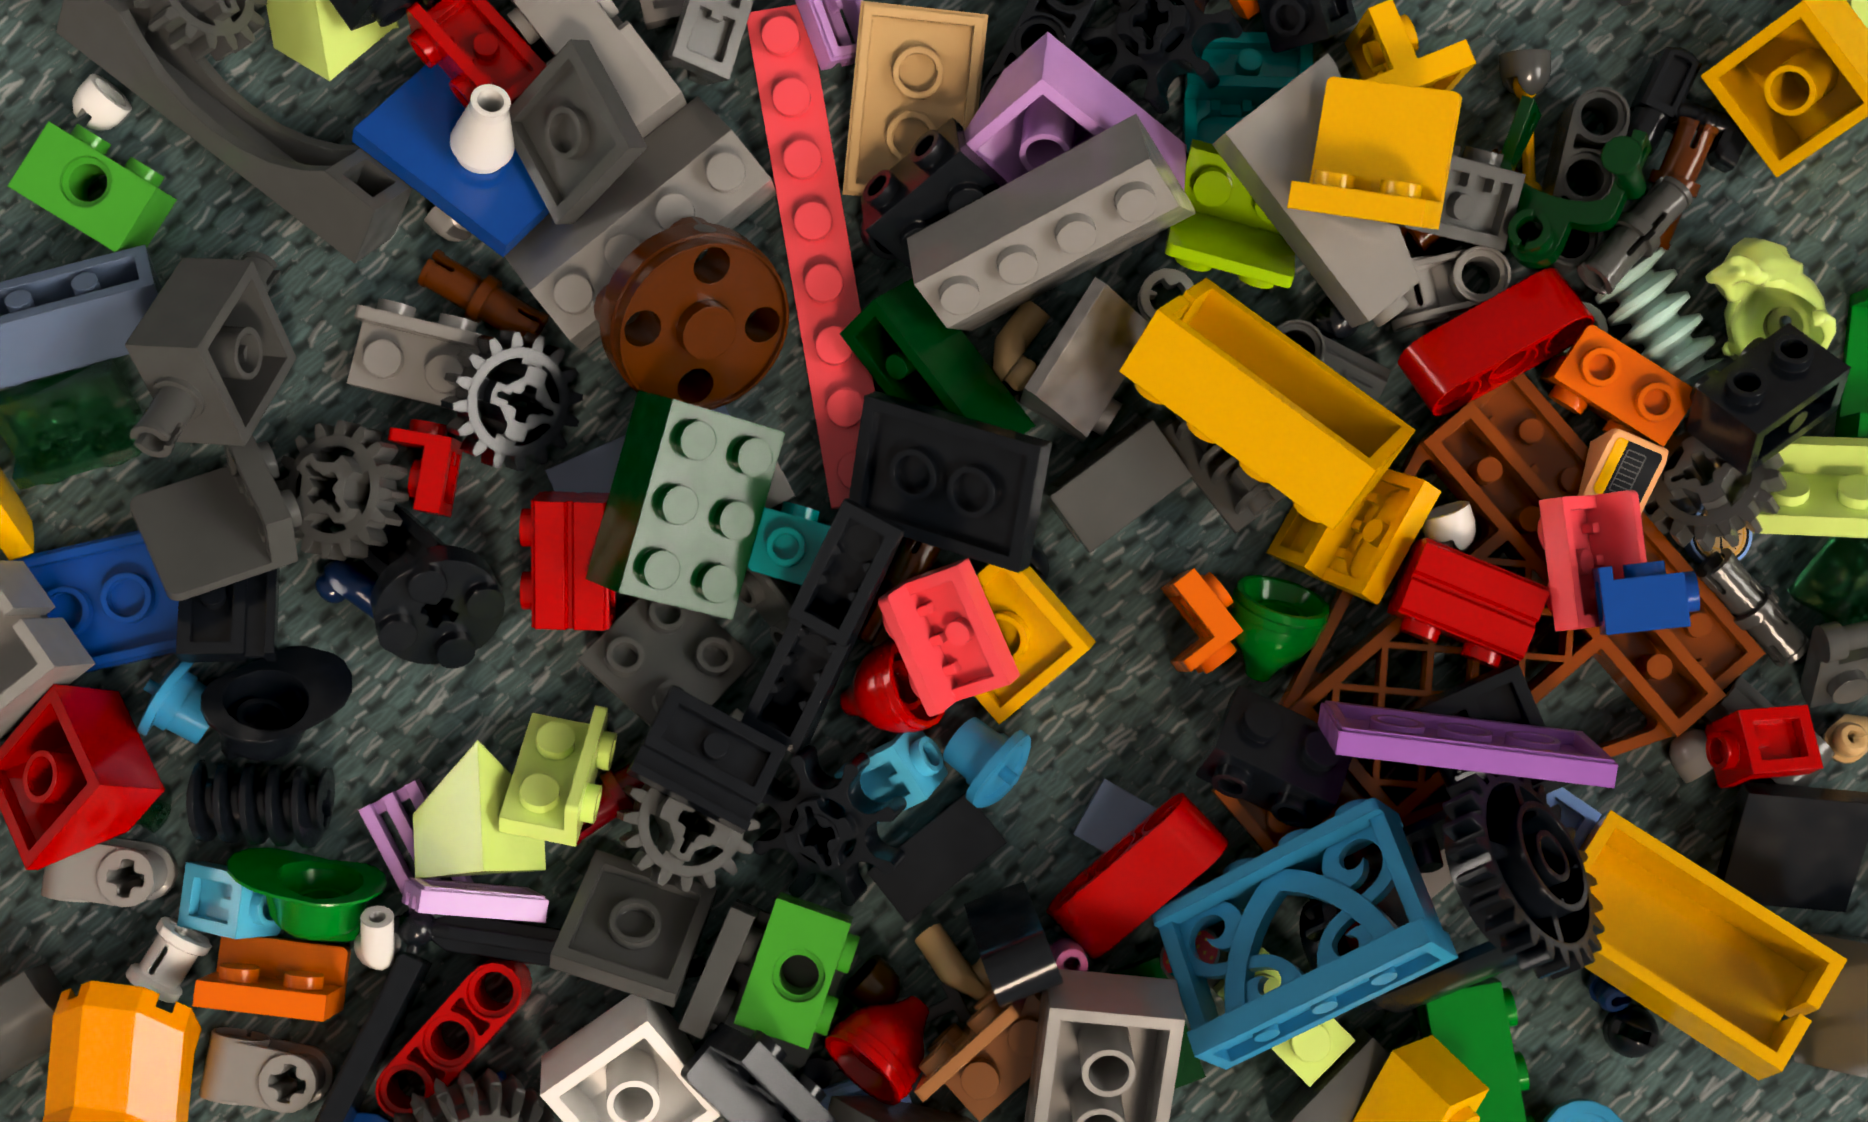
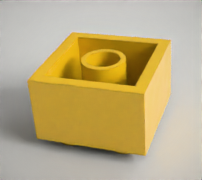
(1797, 81)

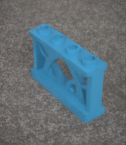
(1259, 885)

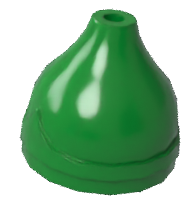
(1278, 623)

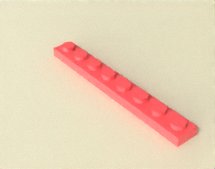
(812, 233)

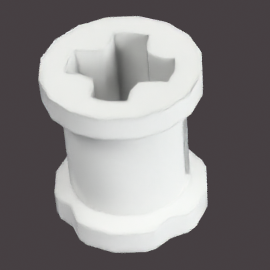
(168, 959)

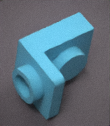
(903, 767)
(221, 906)

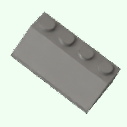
(686, 171)
(1047, 227)

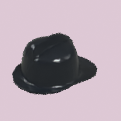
(271, 704)

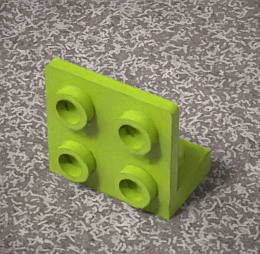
(1228, 226)

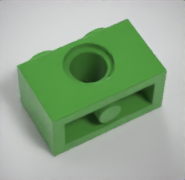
(58, 180)
(769, 999)

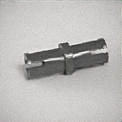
(1635, 235)
(1753, 607)

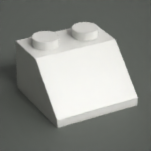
(624, 1069)

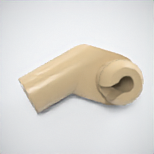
(1013, 340)

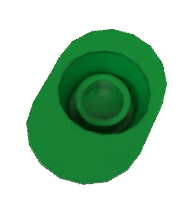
(309, 893)

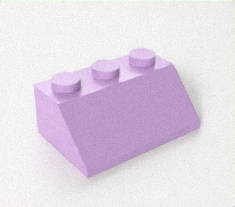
(1050, 105)

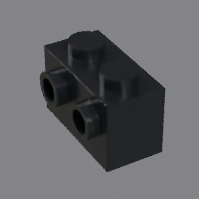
(1766, 398)

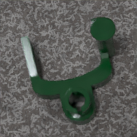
(1558, 216)

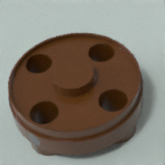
(694, 315)

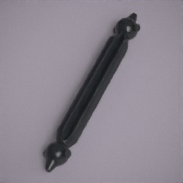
(486, 938)

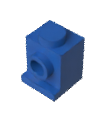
(1644, 598)

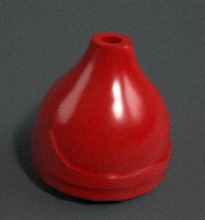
(884, 695)
(881, 1048)

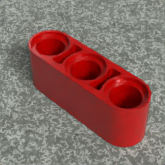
(1495, 341)
(1137, 875)
(474, 1010)

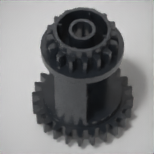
(1511, 872)

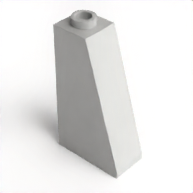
(1353, 260)

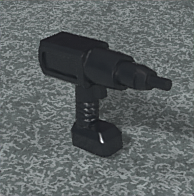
(1664, 100)

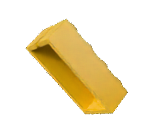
(1266, 402)
(1703, 950)

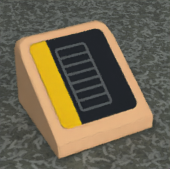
(1622, 463)

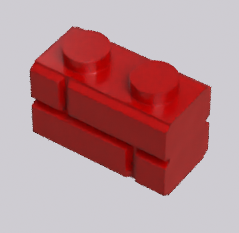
(562, 539)
(1467, 602)

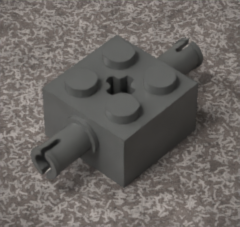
(210, 354)

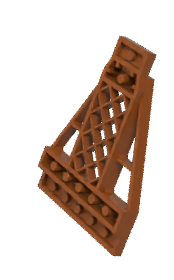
(1503, 460)

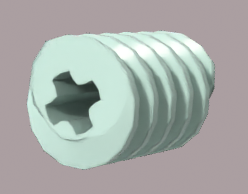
(1657, 320)

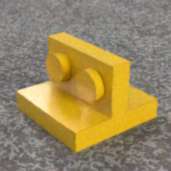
(1385, 51)

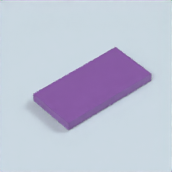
(1465, 744)

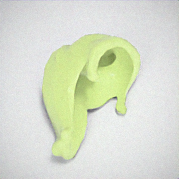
(1764, 280)

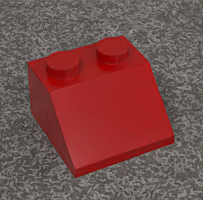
(74, 775)

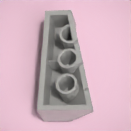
(630, 64)

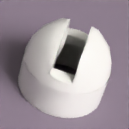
(101, 102)
(1450, 524)

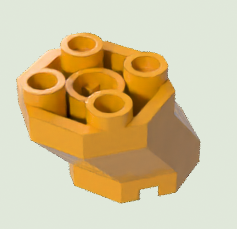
(119, 1056)

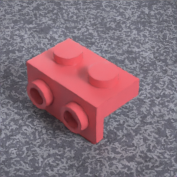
(1583, 536)
(947, 636)

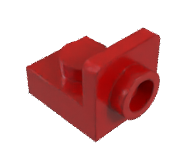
(436, 475)
(1762, 744)

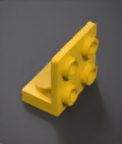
(1381, 153)

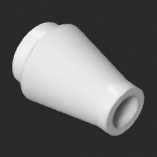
(484, 132)

